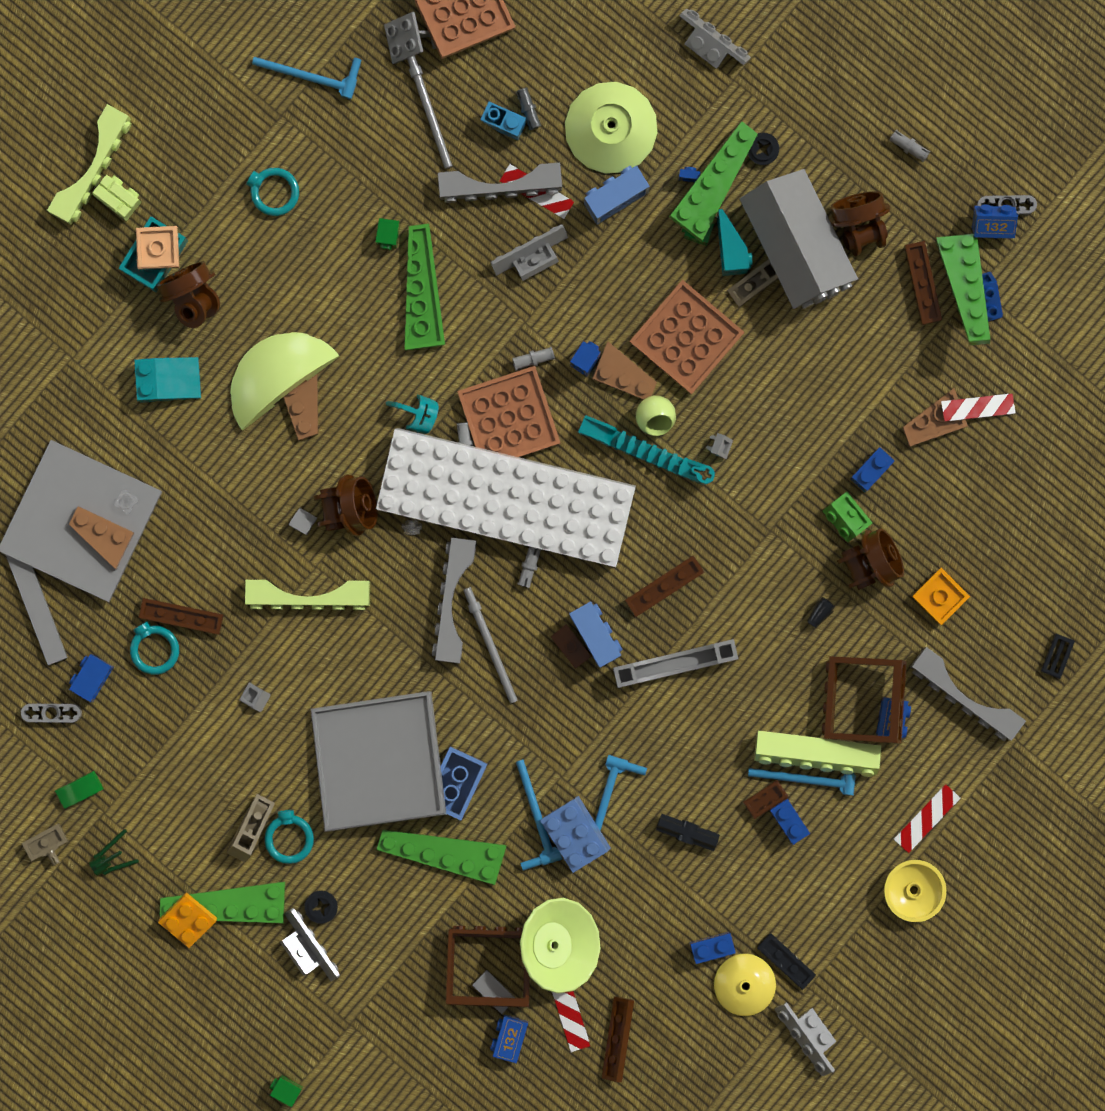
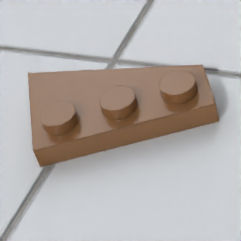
(622, 374)
(303, 408)
(931, 423)
(103, 535)

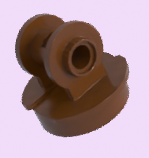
(858, 209)
(190, 294)
(349, 505)
(882, 556)

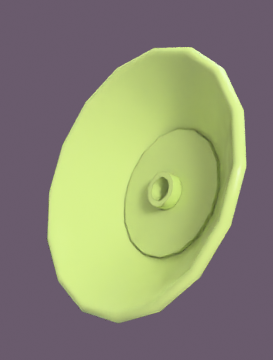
(611, 148)
(574, 945)

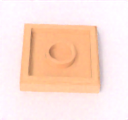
(157, 247)

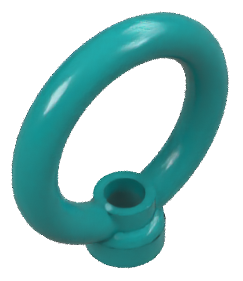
(255, 182)
(143, 631)
(287, 817)

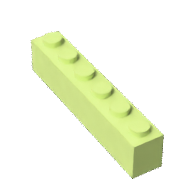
(817, 753)

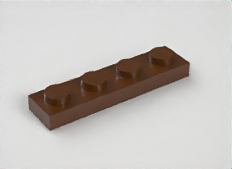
(923, 283)
(664, 586)
(181, 616)
(617, 1039)

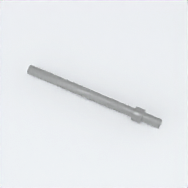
(416, 72)
(475, 607)

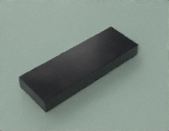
(786, 961)

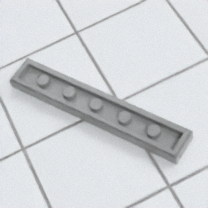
(38, 611)

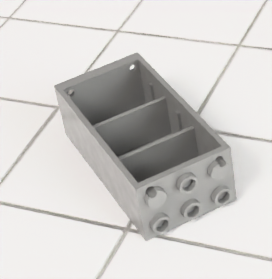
(799, 239)

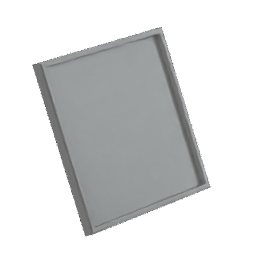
(41, 526)
(378, 761)

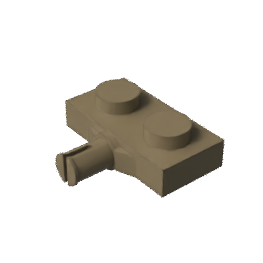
(46, 844)

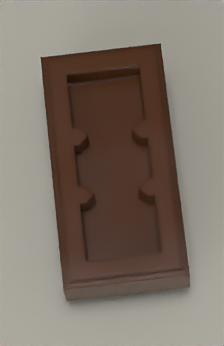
(570, 646)
(765, 799)

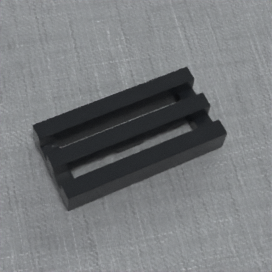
(1051, 649)

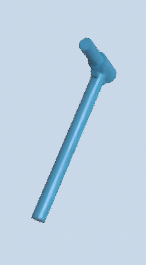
(345, 87)
(615, 765)
(846, 783)
(549, 854)

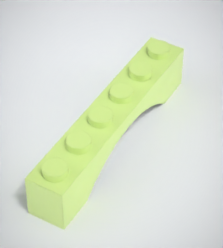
(68, 202)
(349, 594)

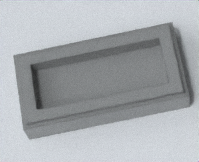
(491, 987)

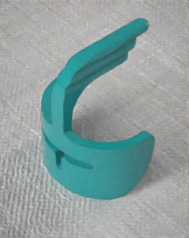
(427, 423)

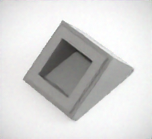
(303, 521)
(255, 697)

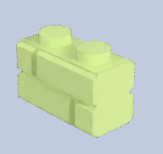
(116, 197)

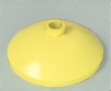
(929, 894)
(734, 973)

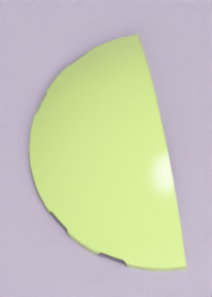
(273, 371)

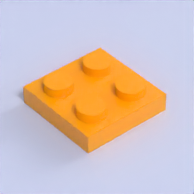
(940, 596)
(187, 920)

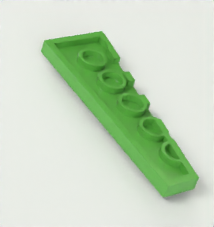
(706, 195)
(964, 273)
(423, 309)
(458, 856)
(242, 904)

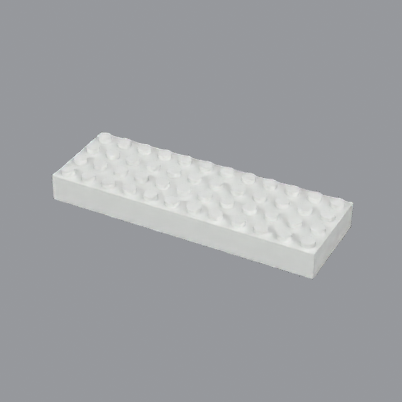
(505, 497)

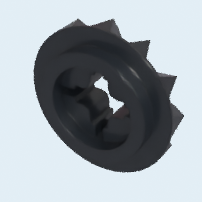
(772, 150)
(316, 915)

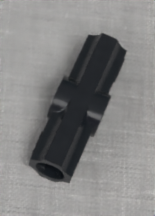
(687, 832)

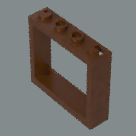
(897, 702)
(480, 931)

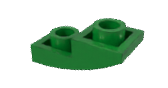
(79, 789)

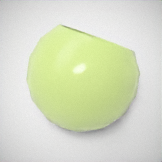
(655, 415)

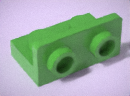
(847, 517)

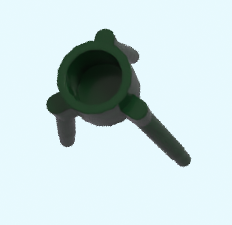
(101, 864)

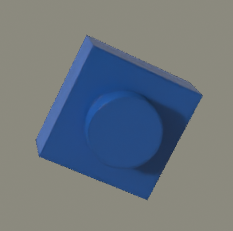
(689, 174)

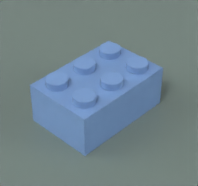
(616, 194)
(596, 634)
(460, 779)
(575, 834)

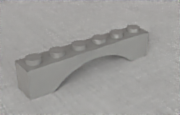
(457, 186)
(461, 556)
(675, 663)
(933, 669)

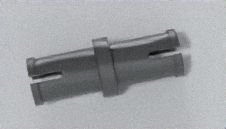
(528, 108)

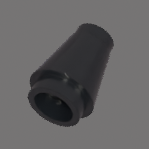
(820, 612)

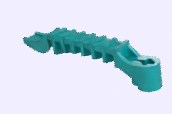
(649, 453)

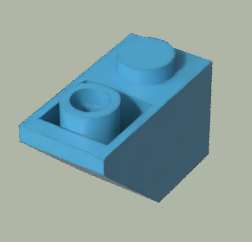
(503, 120)

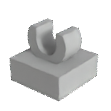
(721, 445)

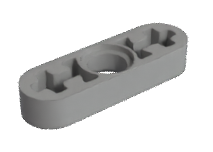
(1012, 198)
(36, 707)

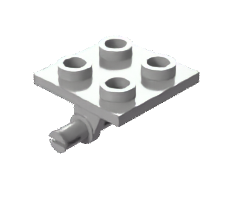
(405, 37)

